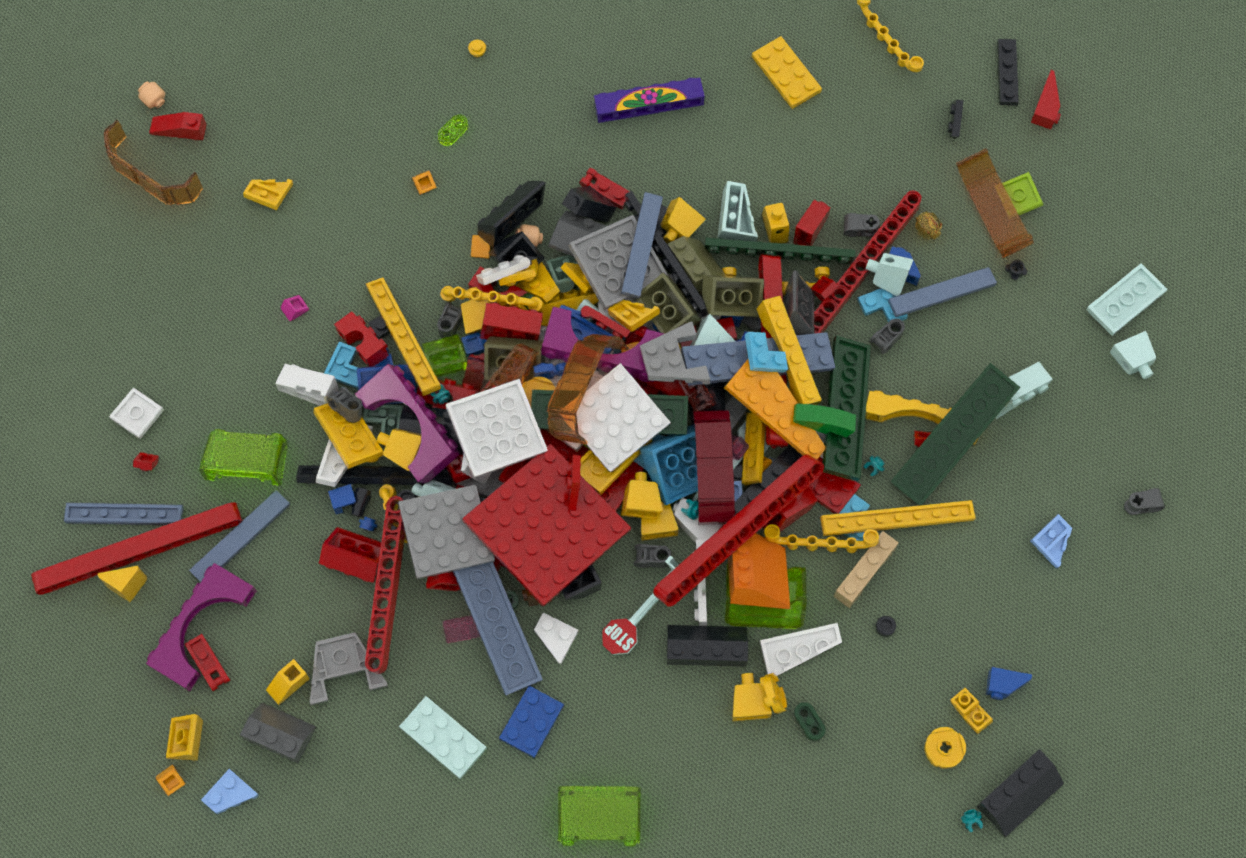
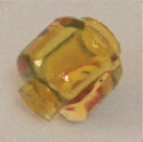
(928, 225)

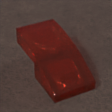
(474, 373)

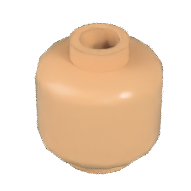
(151, 95)
(532, 232)

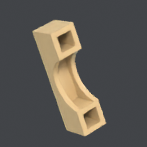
(865, 569)

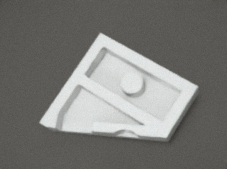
(555, 636)

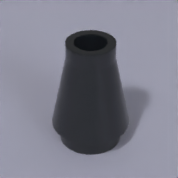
(362, 499)

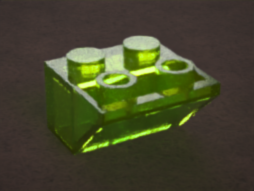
(445, 355)

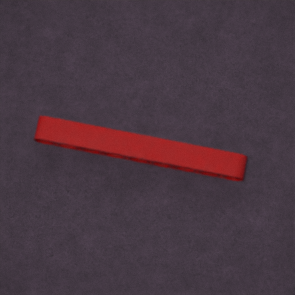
(385, 594)

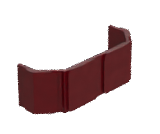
(714, 467)

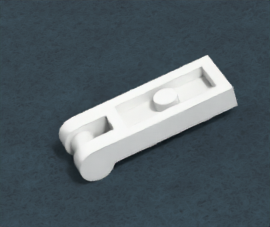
(504, 269)

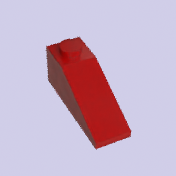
(1048, 106)
(179, 125)

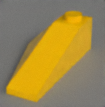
(570, 299)

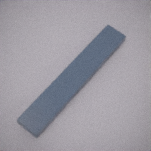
(641, 245)
(942, 292)
(122, 513)
(242, 534)

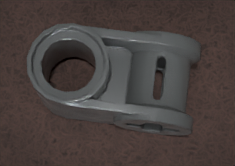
(859, 224)
(450, 317)
(885, 337)
(346, 405)
(1144, 502)
(650, 556)

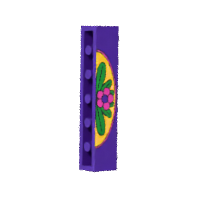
(649, 100)

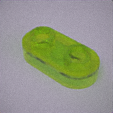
(455, 130)

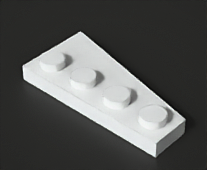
(700, 596)
(795, 648)

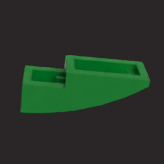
(825, 419)

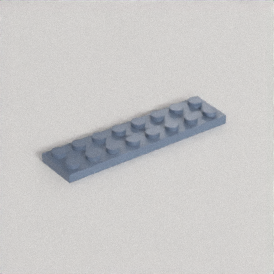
(727, 358)
(498, 627)

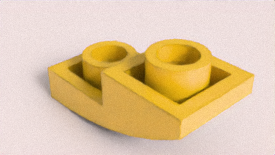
(971, 711)

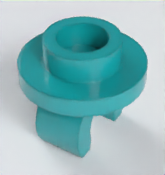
(442, 396)
(877, 463)
(692, 511)
(970, 817)

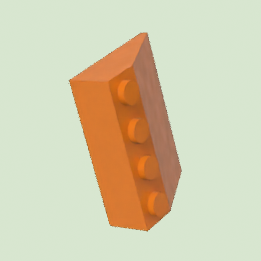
(759, 574)

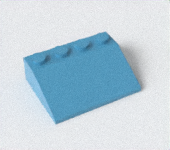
(673, 465)

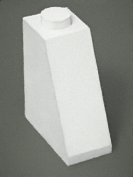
(691, 526)

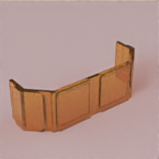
(176, 194)
(993, 203)
(574, 383)

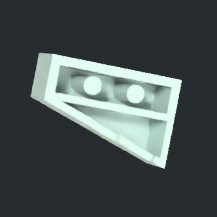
(711, 332)
(1032, 381)

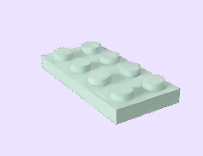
(1126, 299)
(443, 737)

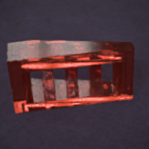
(695, 402)

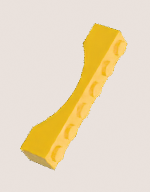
(776, 321)
(885, 407)

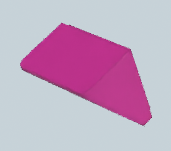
(294, 307)

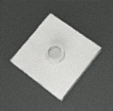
(136, 413)

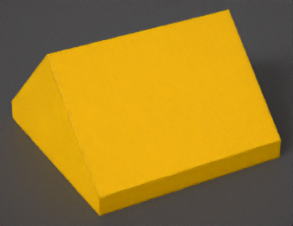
(124, 581)
(184, 737)

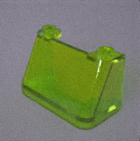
(244, 456)
(771, 617)
(599, 814)

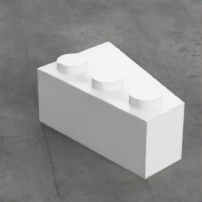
(307, 384)

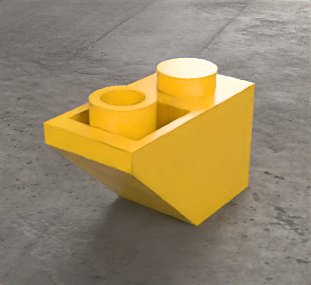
(287, 682)

